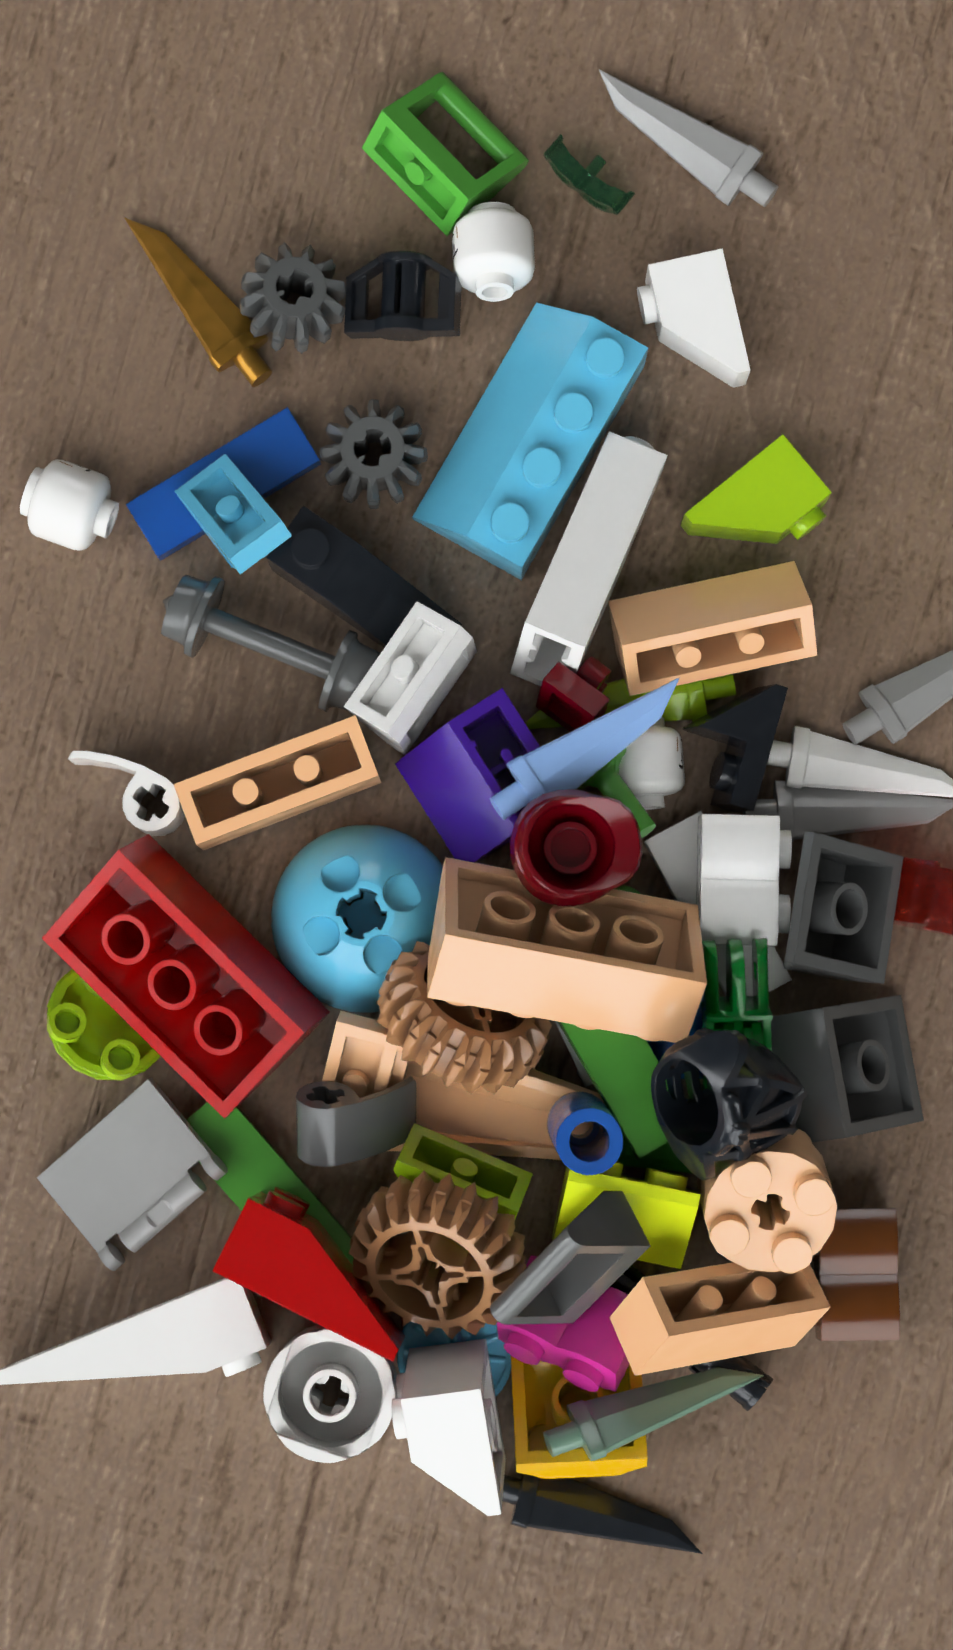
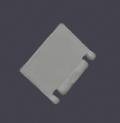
(131, 1173)

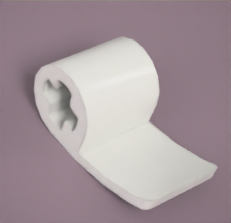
(141, 783)

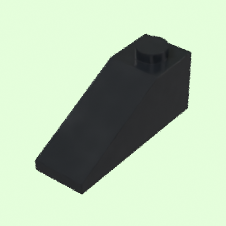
(346, 578)

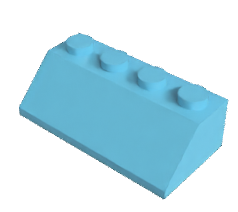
(531, 436)

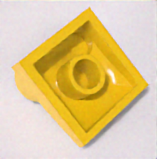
(541, 1404)

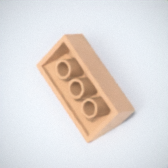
(602, 965)

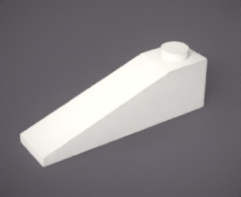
(180, 1336)

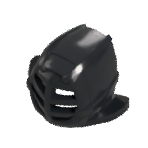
(746, 1105)

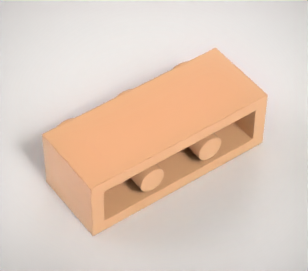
(713, 627)
(277, 783)
(715, 1315)

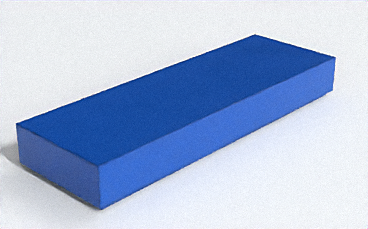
(266, 455)

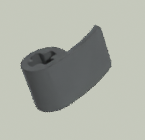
(343, 1128)

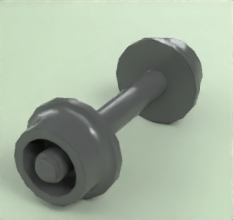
(195, 613)

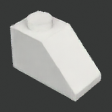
(697, 313)

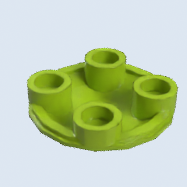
(94, 1034)

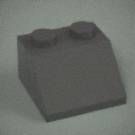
(843, 910)
(852, 1066)

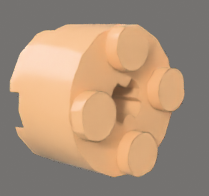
(777, 1228)

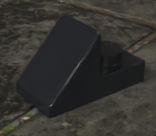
(749, 731)

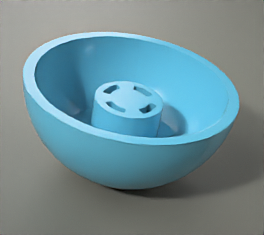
(312, 909)

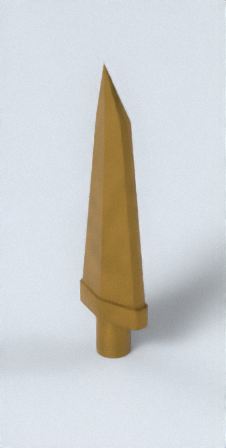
(207, 309)

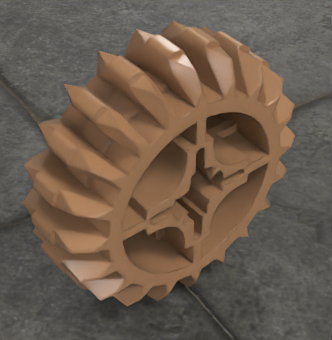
(456, 1041)
(430, 1267)

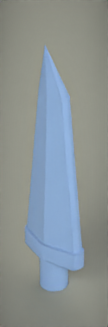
(580, 753)

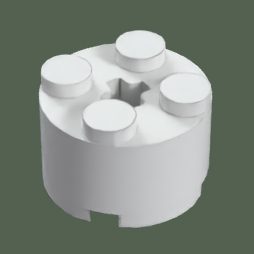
(297, 1407)

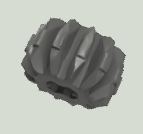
(313, 309)
(356, 440)

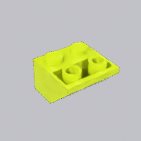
(658, 1201)

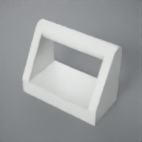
(412, 677)

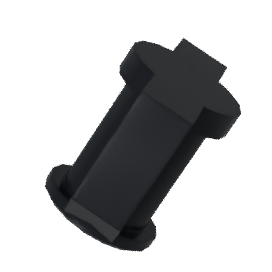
(402, 299)

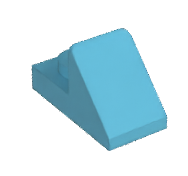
(233, 514)

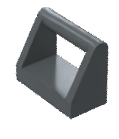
(575, 1265)

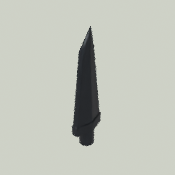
(586, 1511)

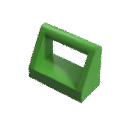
(426, 167)

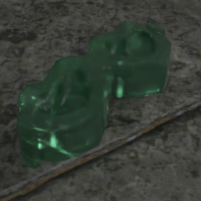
(584, 181)

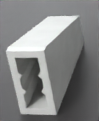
(589, 558)

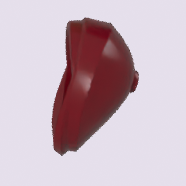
(574, 846)

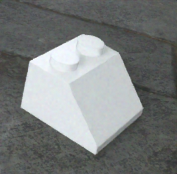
(453, 1420)

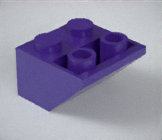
(463, 768)

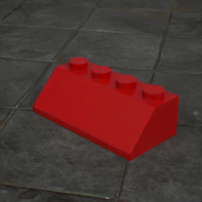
(185, 974)

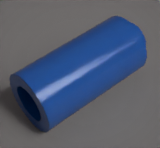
(594, 1150)

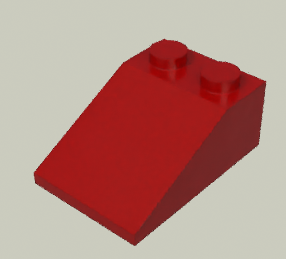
(301, 1268)

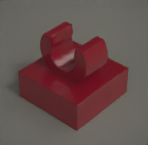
(574, 697)

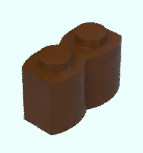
(860, 1277)

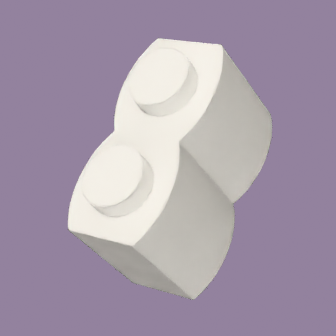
(740, 877)

